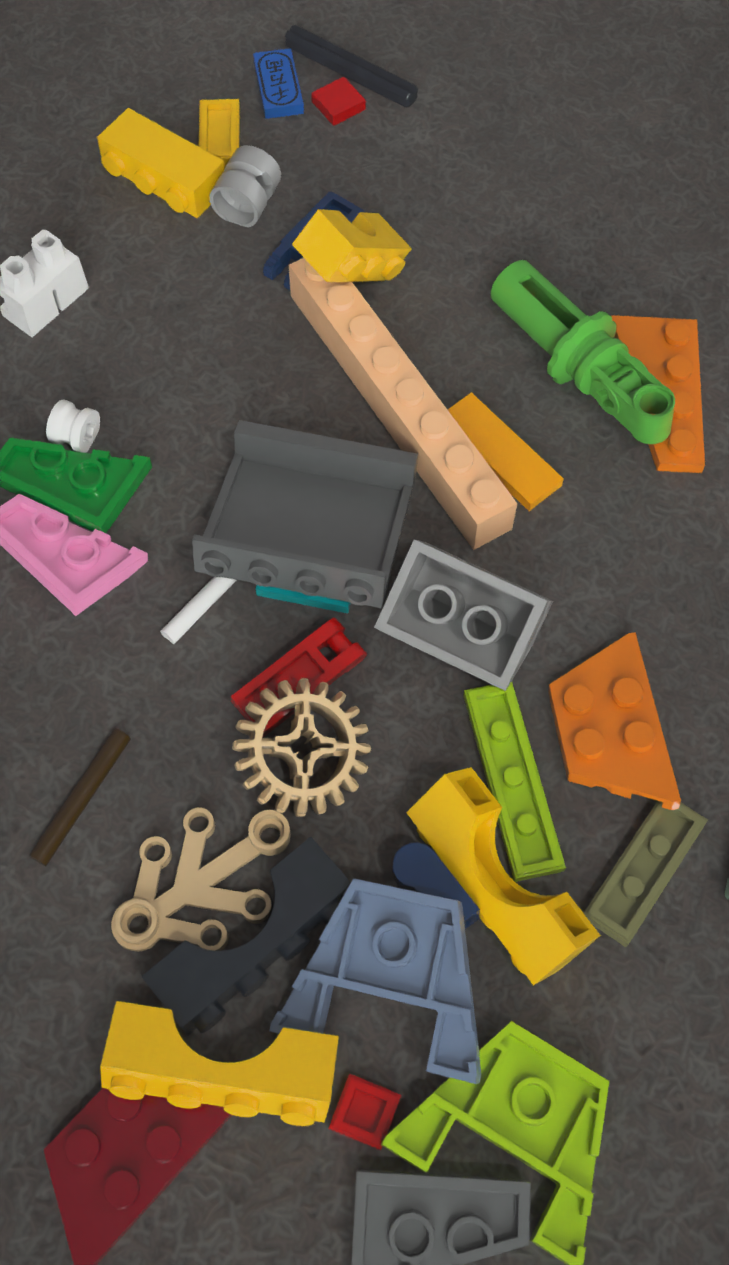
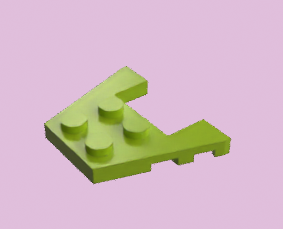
(534, 1108)

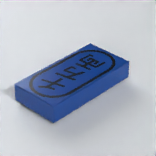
(278, 83)

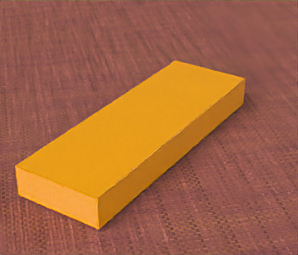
(511, 459)

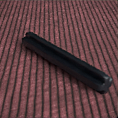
(351, 66)

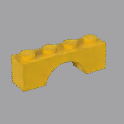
(460, 825)
(152, 1059)

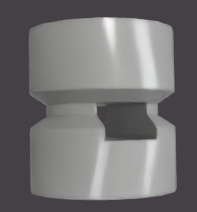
(245, 186)

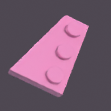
(64, 557)

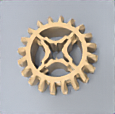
(301, 725)

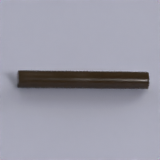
(80, 797)

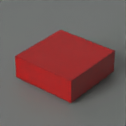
(338, 101)
(364, 1112)

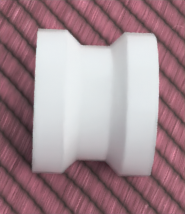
(72, 426)

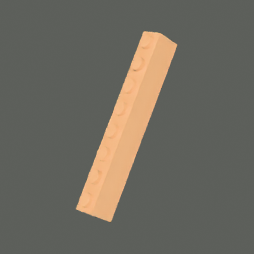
(405, 405)

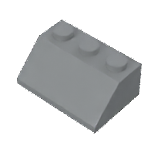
(463, 614)

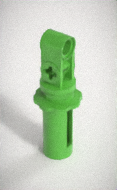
(586, 351)

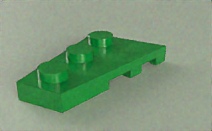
(77, 484)

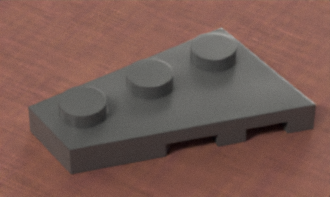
(437, 1218)

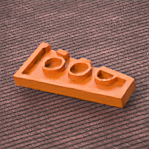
(672, 356)

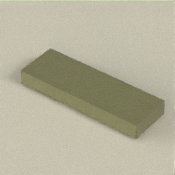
(644, 871)

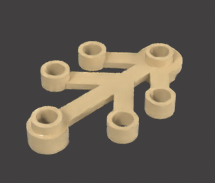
(196, 885)

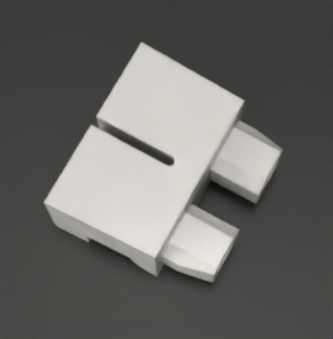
(40, 283)

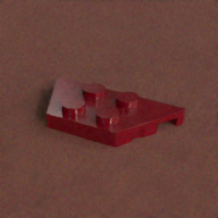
(119, 1162)

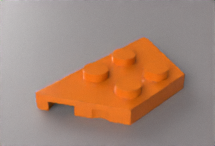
(612, 726)

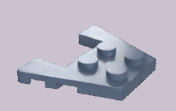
(401, 950)

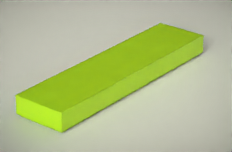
(514, 782)

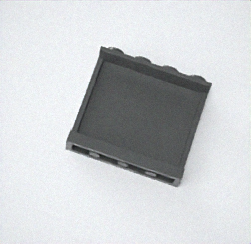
(308, 514)

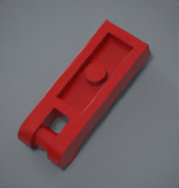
(302, 662)

